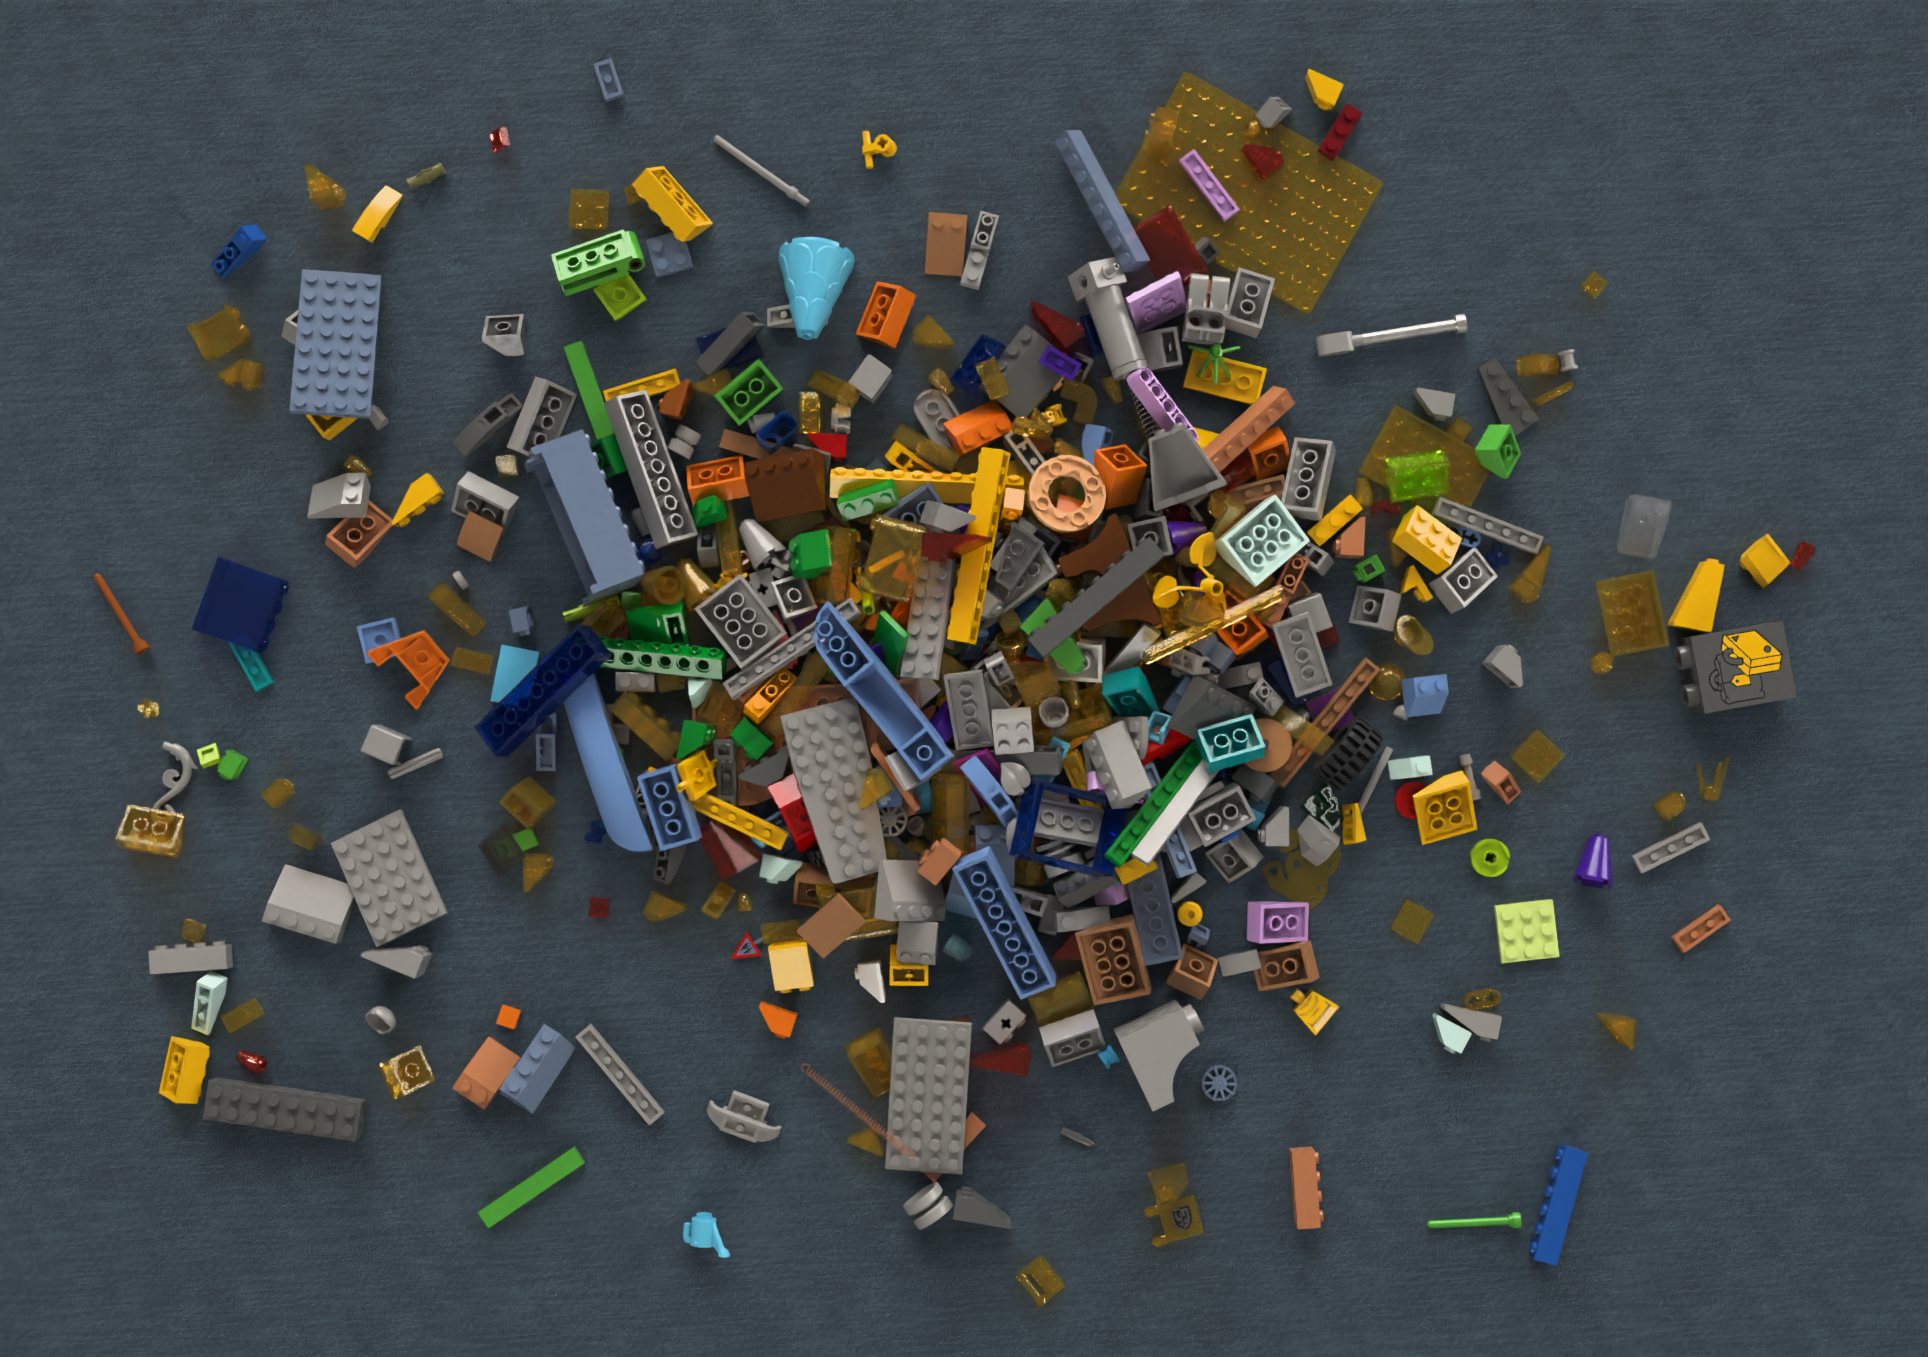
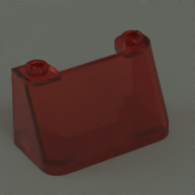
(1169, 246)

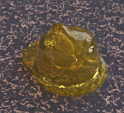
(1412, 635)

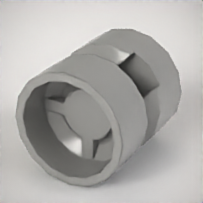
(683, 443)

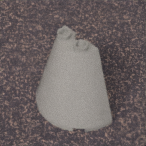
(1180, 468)

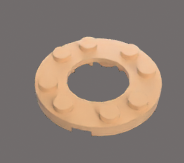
(1080, 470)

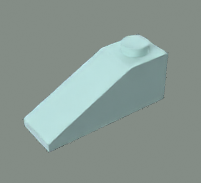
(208, 999)

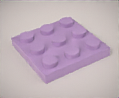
(1157, 303)

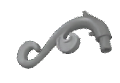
(168, 776)

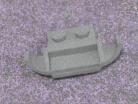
(743, 1118)

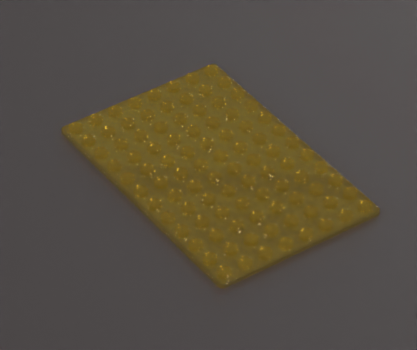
(1286, 226)

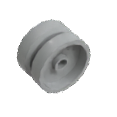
(928, 1205)

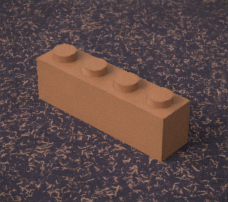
(1305, 1187)

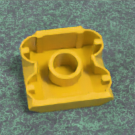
(1764, 560)

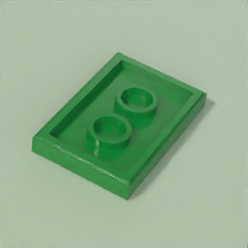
(893, 641)

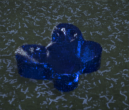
(1496, 557)
(596, 833)

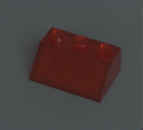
(728, 848)

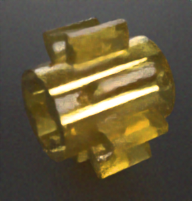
(1601, 663)

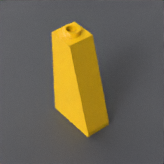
(1699, 601)

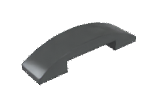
(726, 770)

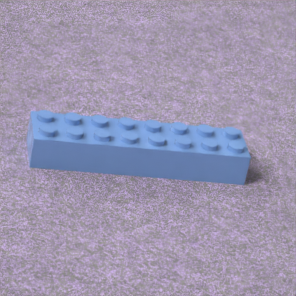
(1004, 922)

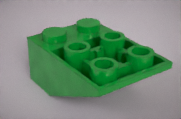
(659, 624)

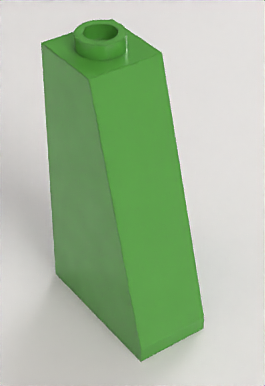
(1066, 654)

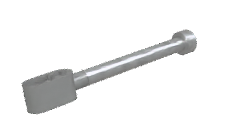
(1345, 342)

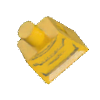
(1313, 1009)

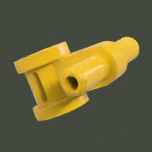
(881, 145)
(1054, 415)

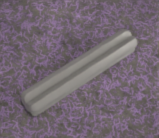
(415, 763)

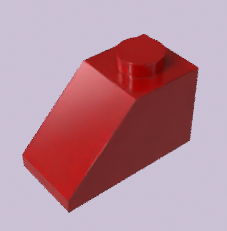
(832, 443)

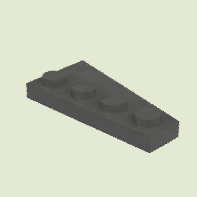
(1506, 398)

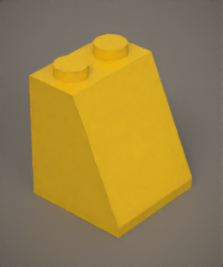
(791, 965)

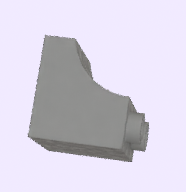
(1157, 1045)

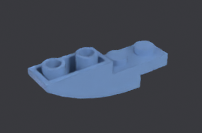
(990, 790)

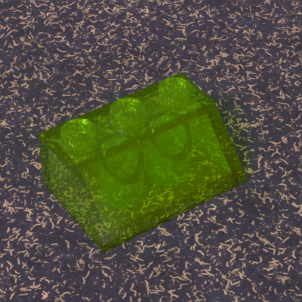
(1417, 475)

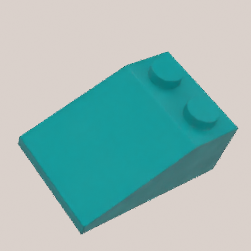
(1129, 693)

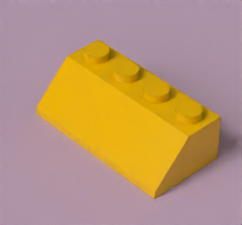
(671, 203)

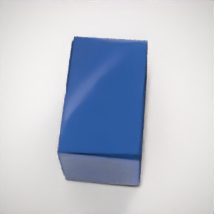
(781, 419)

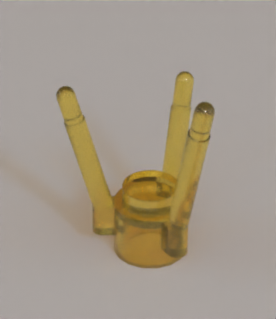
(1713, 791)

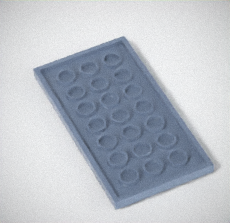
(335, 344)

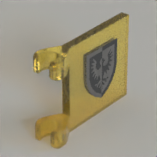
(1178, 1220)

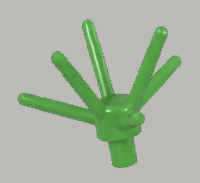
(1215, 356)

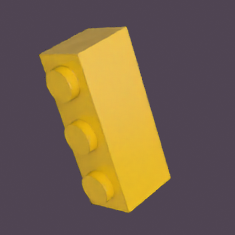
(1333, 521)

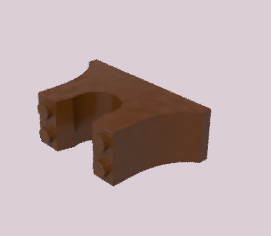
(1132, 603)

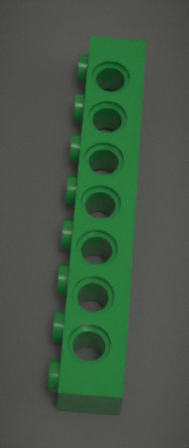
(634, 656)

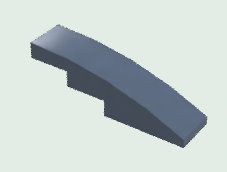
(547, 743)

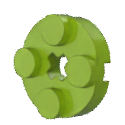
(1484, 867)

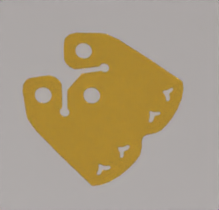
(1302, 881)

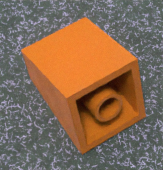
(1121, 473)

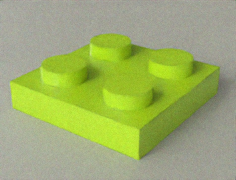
(620, 296)

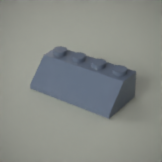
(537, 1069)

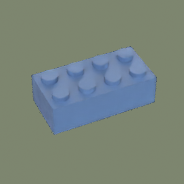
(668, 809)

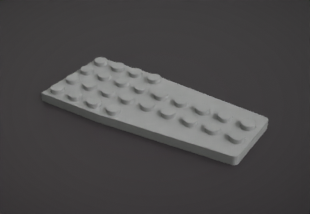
(830, 770)

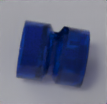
(648, 552)

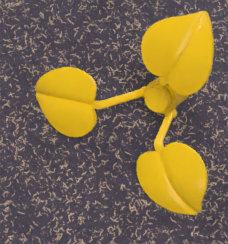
(1201, 553)

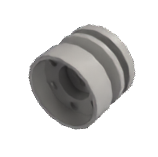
(1059, 850)

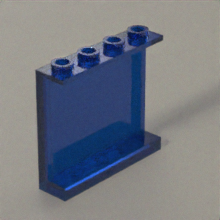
(240, 605)

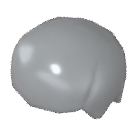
(1053, 711)
(381, 1019)

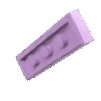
(1209, 185)

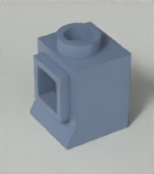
(522, 620)

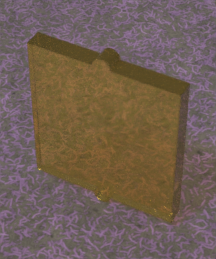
(1412, 921)

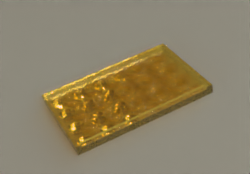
(1409, 434)

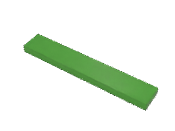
(589, 389)
(531, 1187)

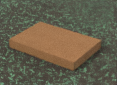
(831, 926)

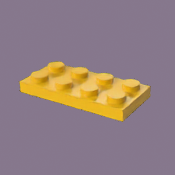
(1242, 385)

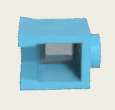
(1158, 727)

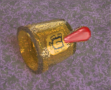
(1012, 645)

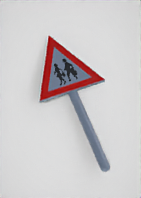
(747, 948)

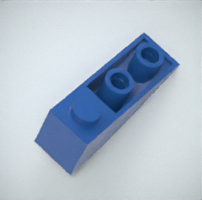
(239, 248)

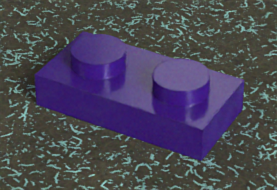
(1059, 363)

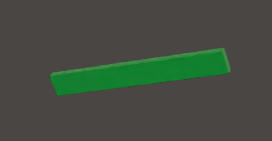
(1154, 805)

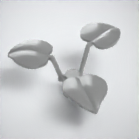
(1013, 780)

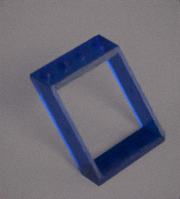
(1110, 829)

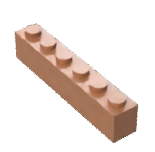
(1248, 426)

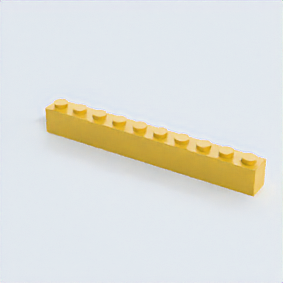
(949, 487)
(976, 564)

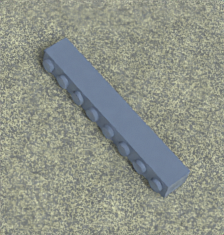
(1102, 201)

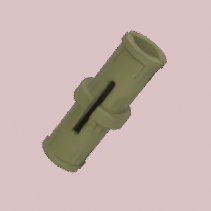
(426, 176)

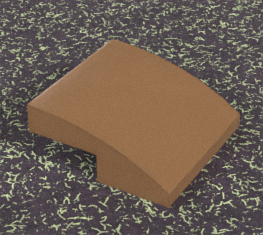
(480, 536)

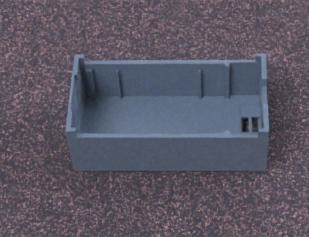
(586, 515)

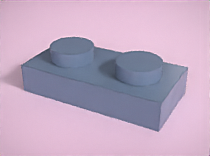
(608, 79)

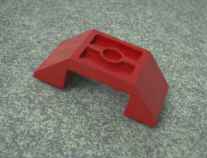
(791, 805)

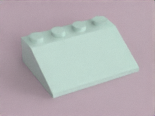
(1261, 541)

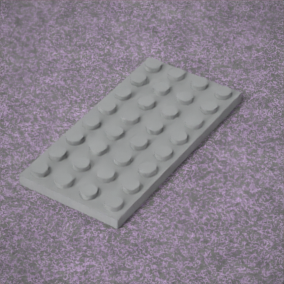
(928, 1095)

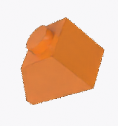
(778, 1019)

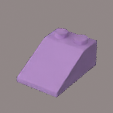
(1277, 921)

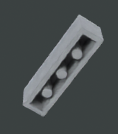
(190, 958)

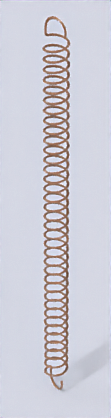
(857, 1111)

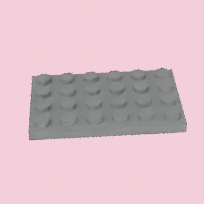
(389, 878)

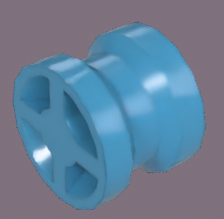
(1108, 1057)

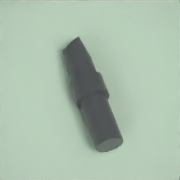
(1077, 1137)

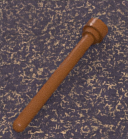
(139, 645)

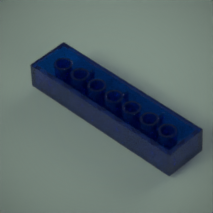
(543, 690)

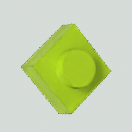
(209, 755)

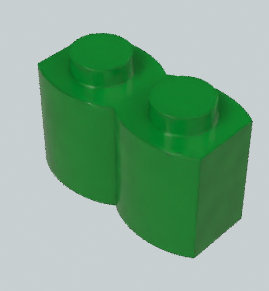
(752, 739)

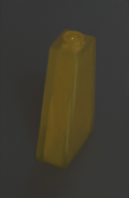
(1168, 1183)

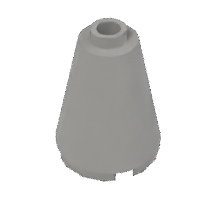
(760, 544)

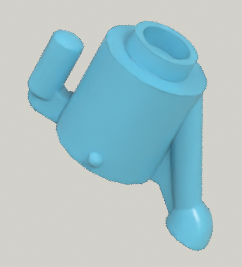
(704, 1233)

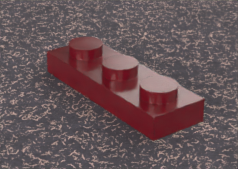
(1339, 132)

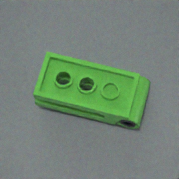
(598, 261)

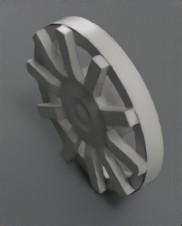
(890, 820)

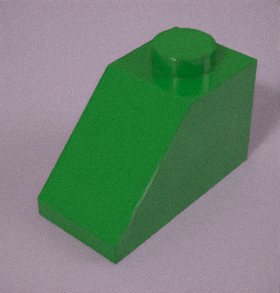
(708, 511)

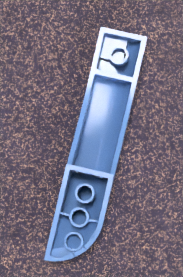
(879, 693)
(606, 767)

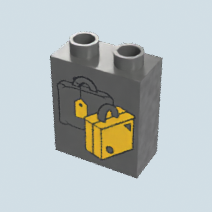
(1735, 668)

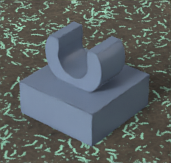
(1199, 934)

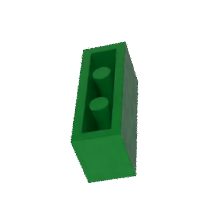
(868, 500)

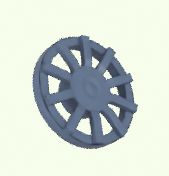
(1219, 1083)

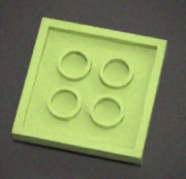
(1526, 931)

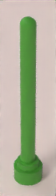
(1512, 1220)

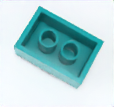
(1230, 743)

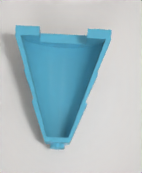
(813, 280)

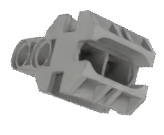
(1196, 307)

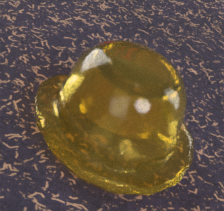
(1387, 682)

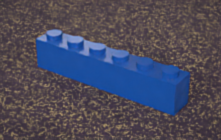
(1558, 1204)

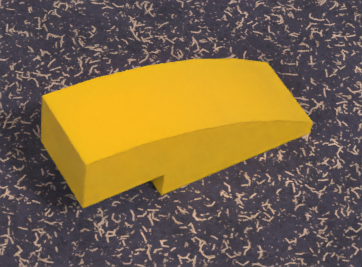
(377, 214)

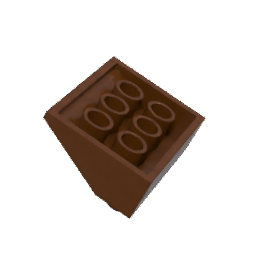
(786, 485)

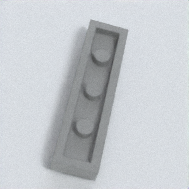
(1670, 847)

